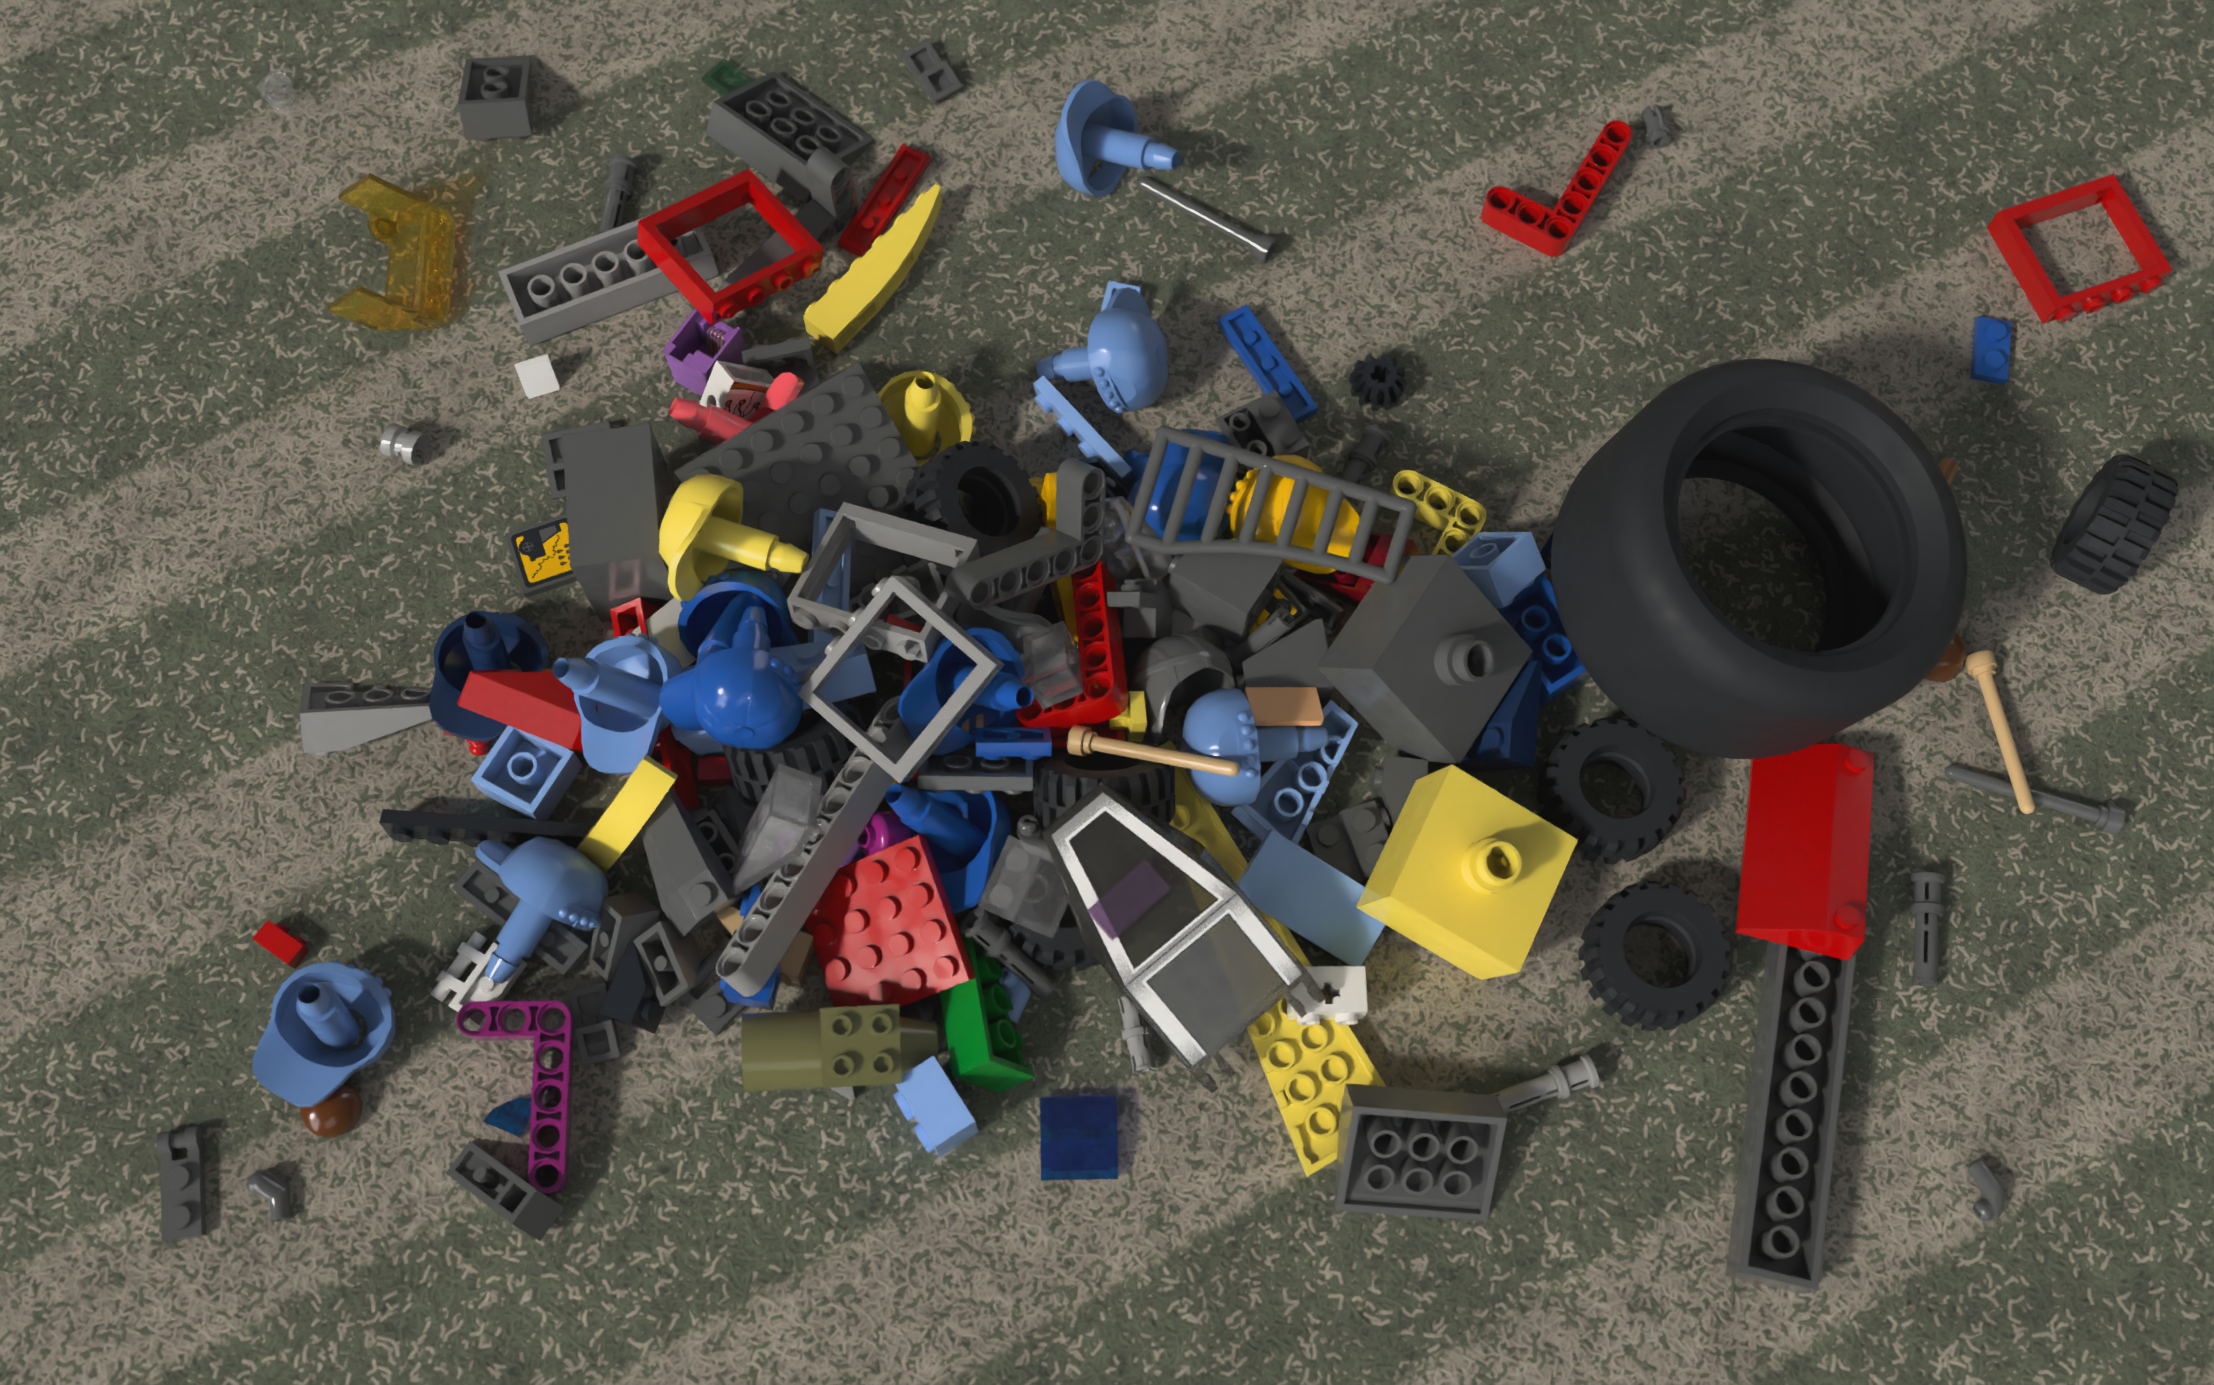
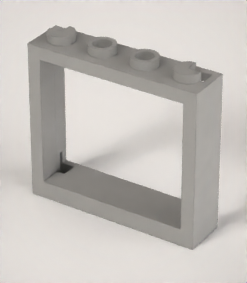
(889, 533)
(945, 719)

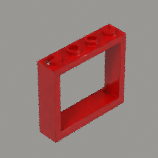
(707, 205)
(2033, 279)

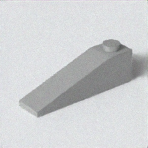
(341, 718)

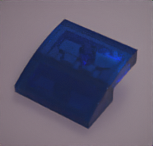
(1078, 1137)

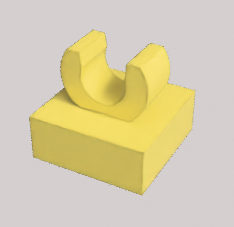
(1132, 718)

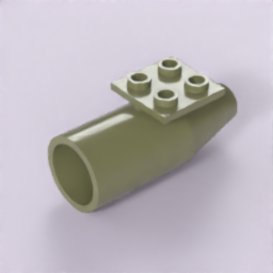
(832, 1047)

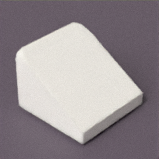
(537, 376)

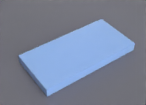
(1310, 898)

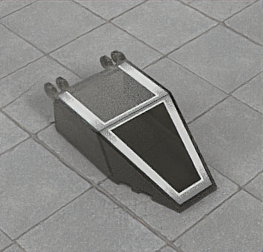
(1200, 956)

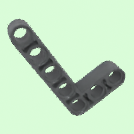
(823, 216)
(1045, 558)

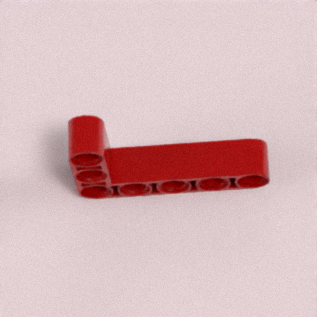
(1547, 223)
(1100, 660)

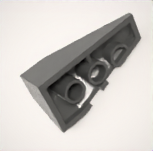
(684, 867)

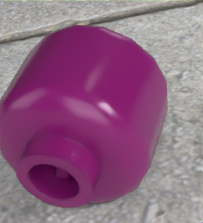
(883, 832)

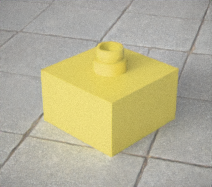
(1467, 873)

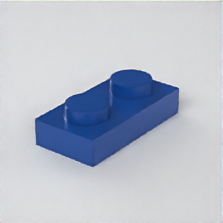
(1991, 350)
(1026, 742)

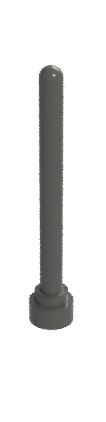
(1257, 244)
(2107, 817)

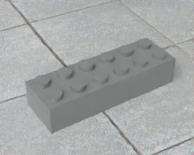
(594, 280)

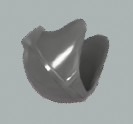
(1176, 674)

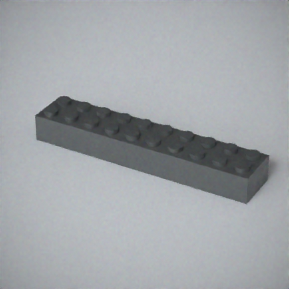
(1791, 1120)

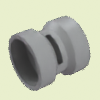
(401, 443)

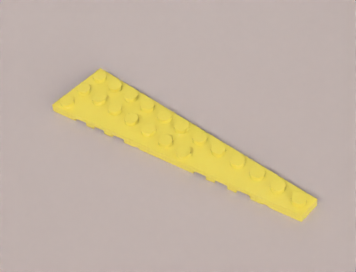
(1301, 1062)

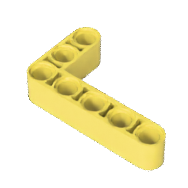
(1448, 520)

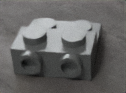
(1351, 840)

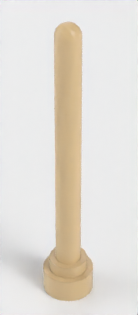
(1982, 667)
(1084, 741)

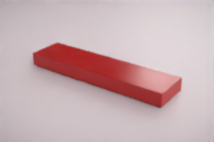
(884, 200)

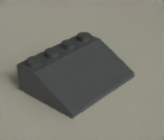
(779, 129)
(1418, 1152)

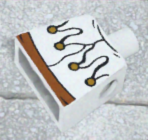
(736, 388)

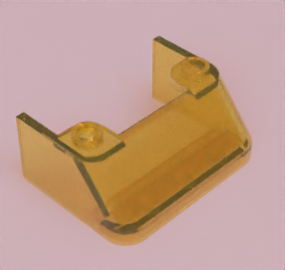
(418, 259)

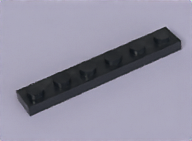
(472, 830)

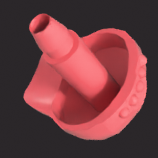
(718, 425)

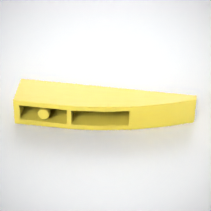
(874, 277)

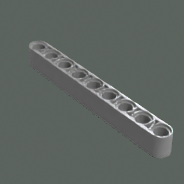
(801, 882)

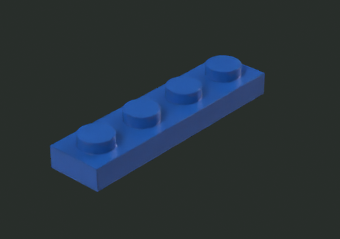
(1266, 362)

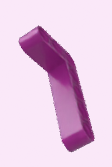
(543, 1078)

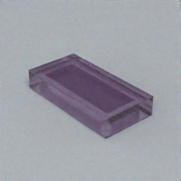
(1129, 900)

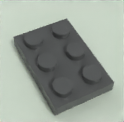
(975, 774)

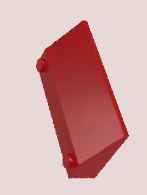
(1808, 849)

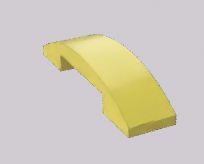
(627, 813)

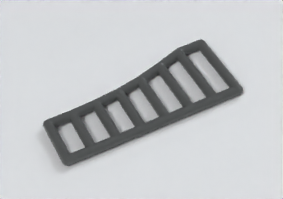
(1246, 544)

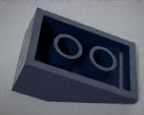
(1511, 731)

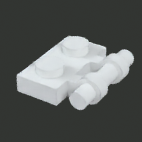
(478, 985)

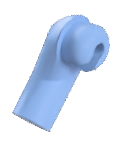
(1018, 992)

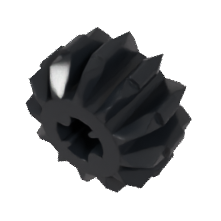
(1373, 391)

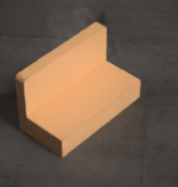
(1285, 706)

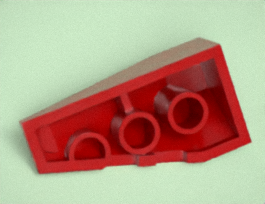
(527, 702)

